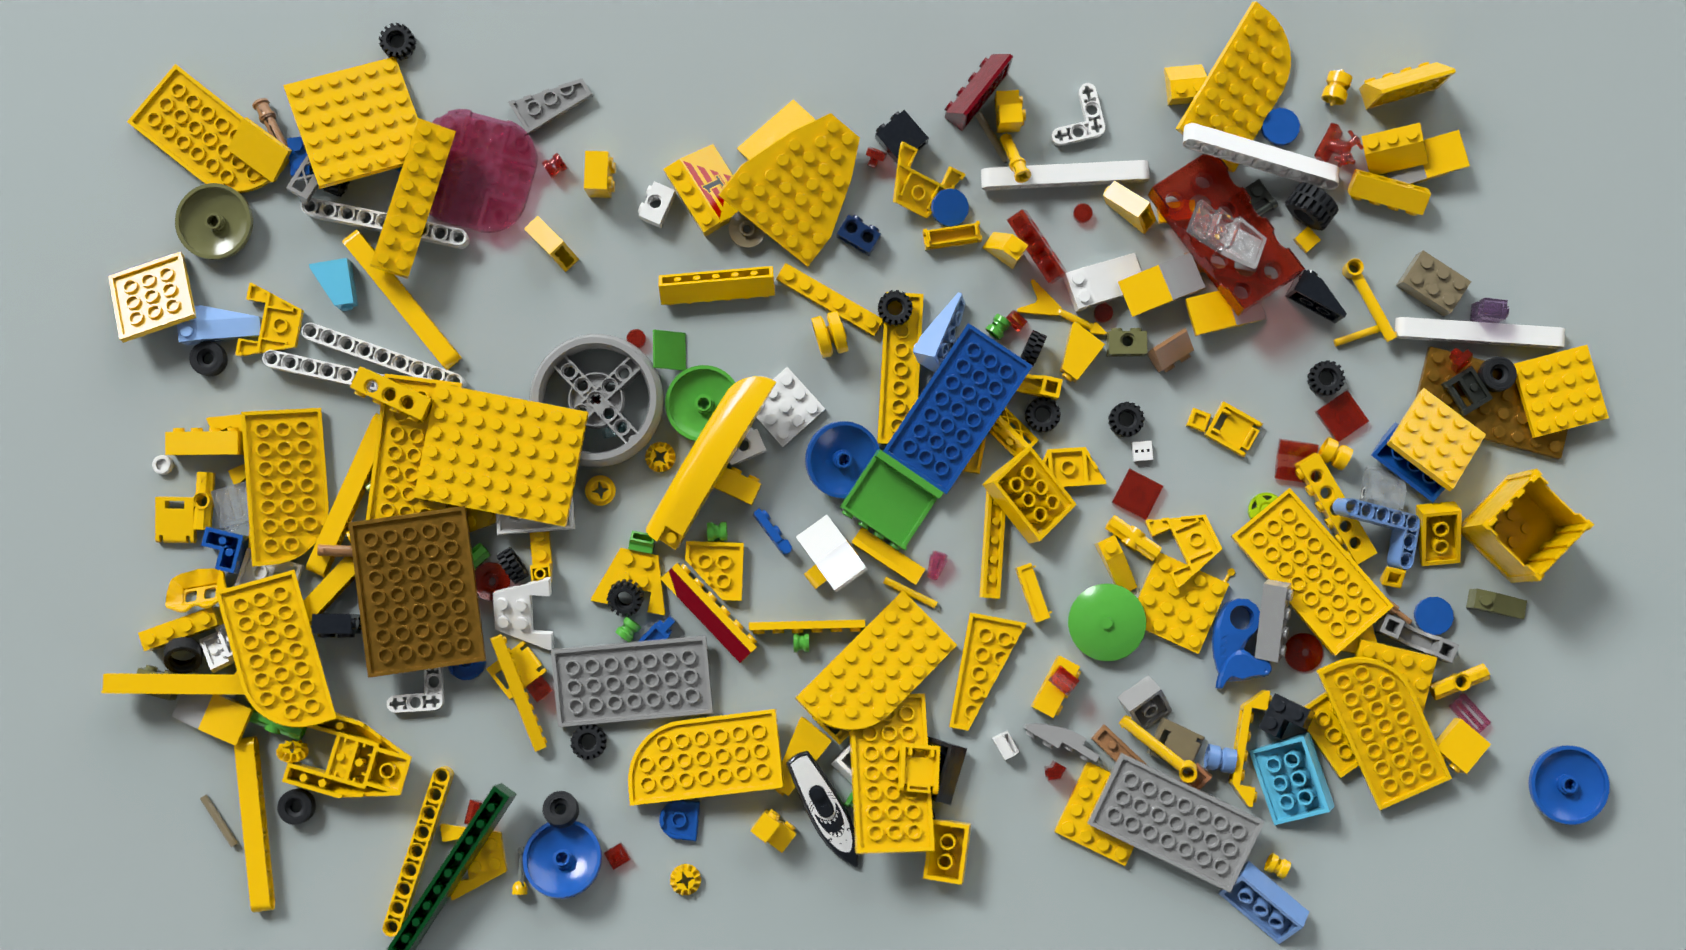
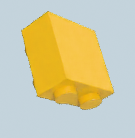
(1461, 746)

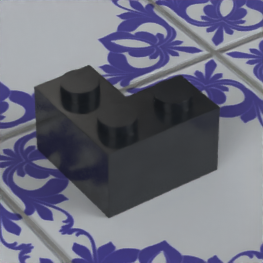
(1283, 711)

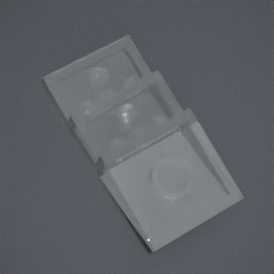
(1226, 235)

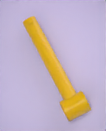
(1369, 298)
(1160, 749)

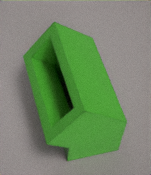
(641, 542)

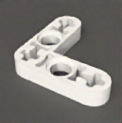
(1085, 126)
(430, 692)

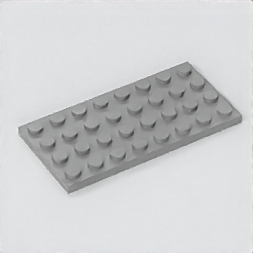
(632, 681)
(1175, 822)

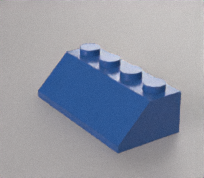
(1405, 469)

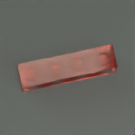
(1037, 246)

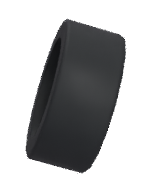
(181, 666)

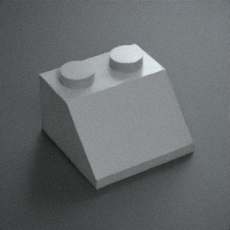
(1145, 702)

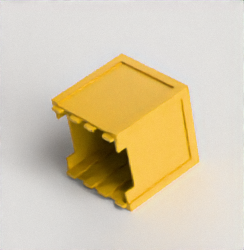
(1523, 527)

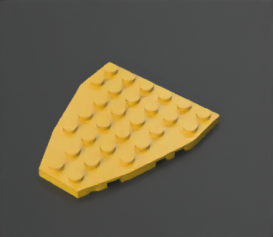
(797, 186)

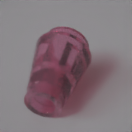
(936, 564)

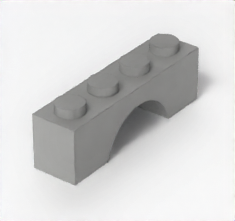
(1417, 639)

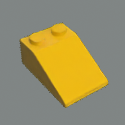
(1439, 533)

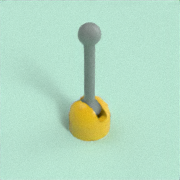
(520, 886)

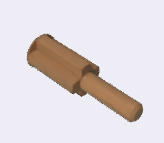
(1394, 610)

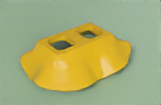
(194, 581)

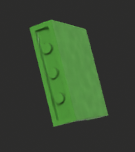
(890, 500)

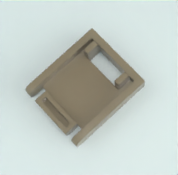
(1180, 740)

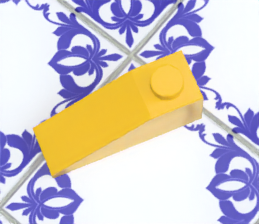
(1115, 562)

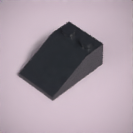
(1316, 296)

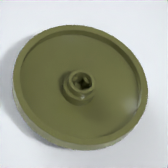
(214, 221)

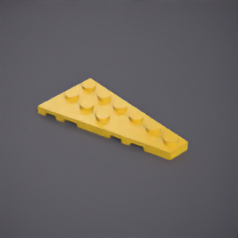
(983, 656)

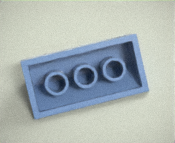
(1266, 904)

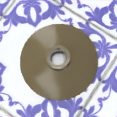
(742, 238)

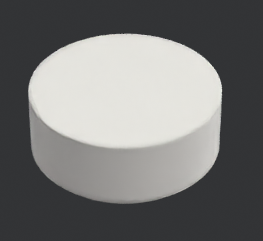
(162, 464)

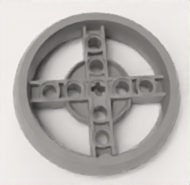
(636, 363)

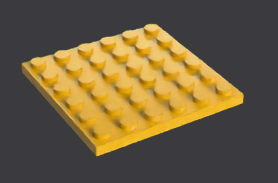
(354, 121)

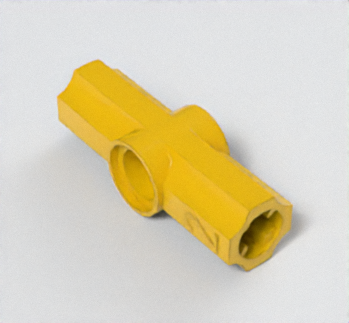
(203, 514)
(1133, 538)
(1469, 678)

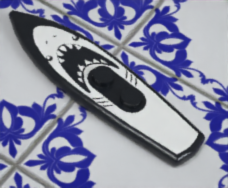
(824, 806)

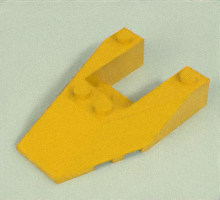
(358, 766)

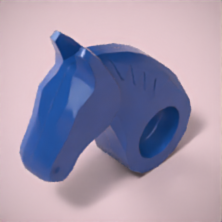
(1228, 645)

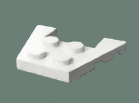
(515, 612)

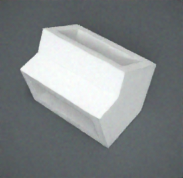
(1005, 745)

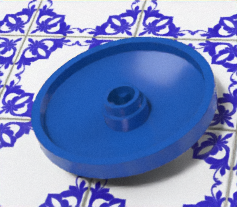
(839, 456)
(1569, 784)
(562, 860)

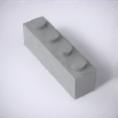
(1273, 620)

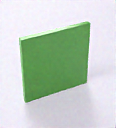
(669, 350)

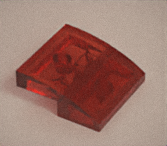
(1290, 453)

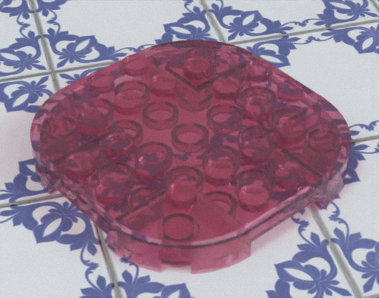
(484, 173)

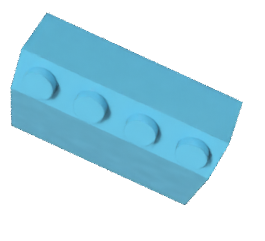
(1292, 779)

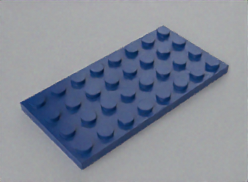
(957, 408)

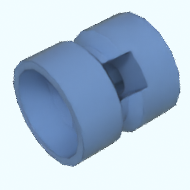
(1222, 759)

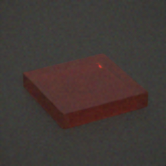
(1341, 416)
(1137, 494)

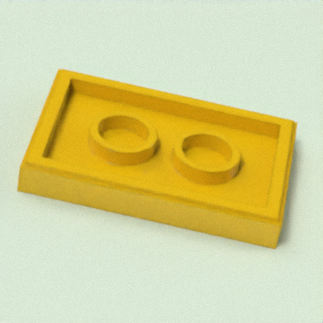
(259, 149)

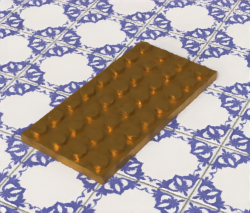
(1499, 418)

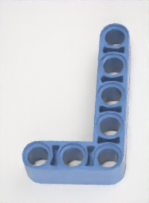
(1404, 527)

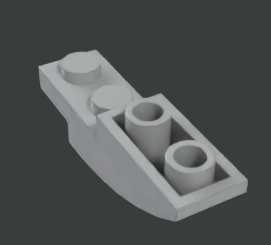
(1055, 735)

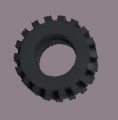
(1311, 206)

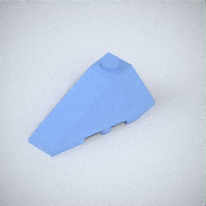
(217, 325)
(937, 338)

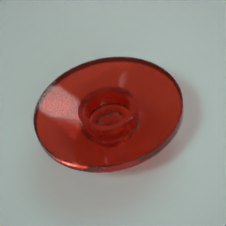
(484, 574)
(1294, 652)

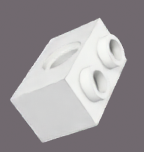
(652, 215)
(755, 448)

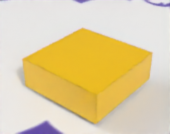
(1306, 239)
(1198, 420)

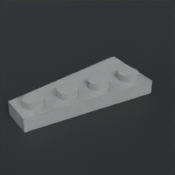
(541, 108)

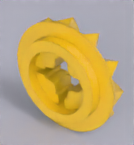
(669, 457)
(593, 485)
(284, 751)
(689, 871)

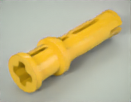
(1017, 163)

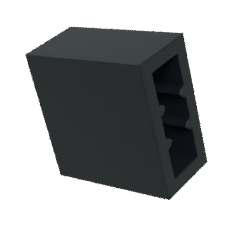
(900, 129)
(330, 624)

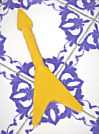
(1048, 306)

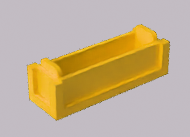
(952, 236)
(1032, 592)

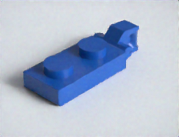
(659, 630)

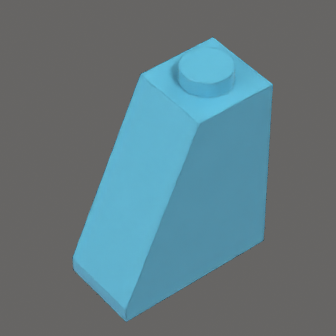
(337, 281)

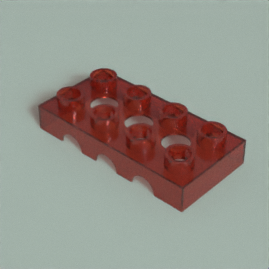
(1224, 194)

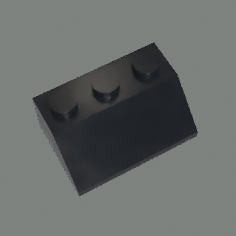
(950, 766)

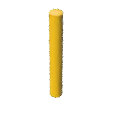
(1356, 335)
(910, 592)

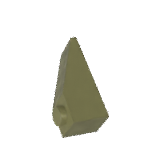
(1496, 603)

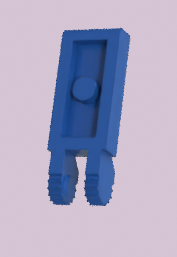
(773, 532)

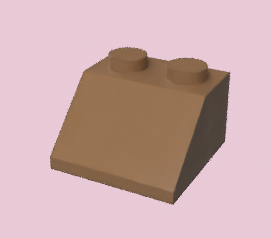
(1171, 350)

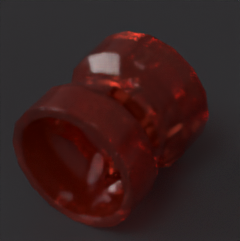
(557, 162)

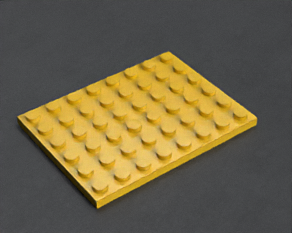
(501, 454)

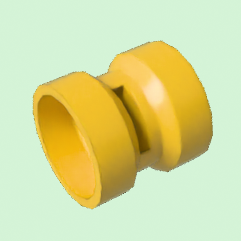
(1277, 866)

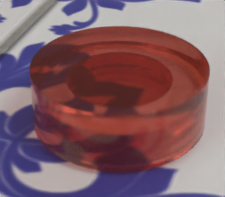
(1082, 213)
(1103, 313)
(637, 338)

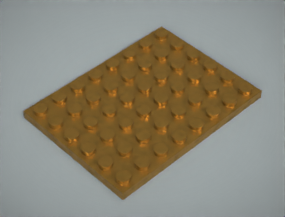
(417, 591)

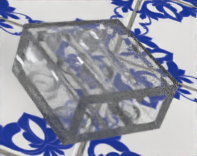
(231, 506)

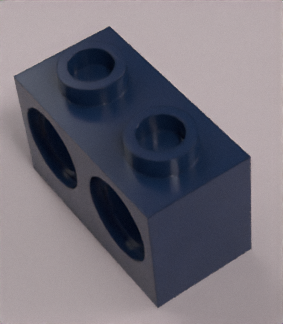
(855, 239)

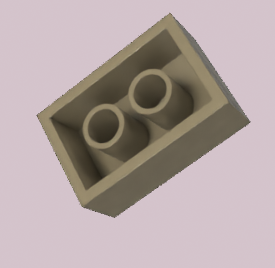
(1433, 283)

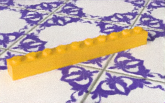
(518, 693)

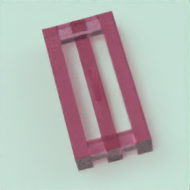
(1457, 702)

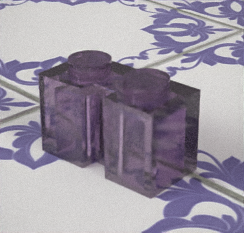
(1489, 310)

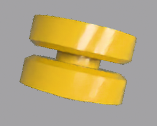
(830, 334)

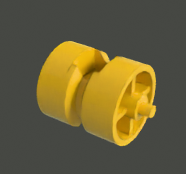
(1336, 90)

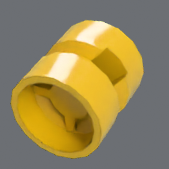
(1336, 454)

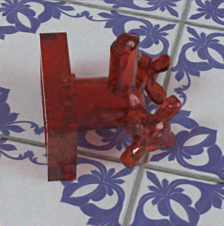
(1332, 144)

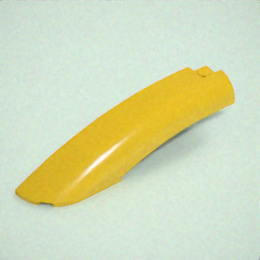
(708, 459)

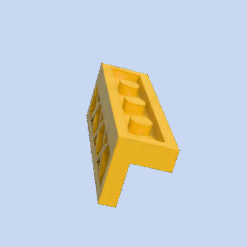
(1012, 438)
(888, 556)

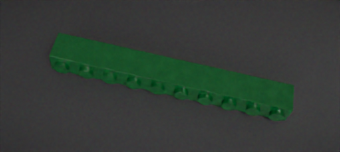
(453, 868)

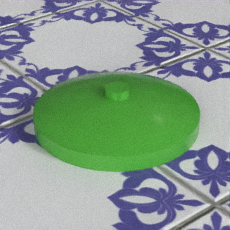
(694, 398)
(1107, 622)

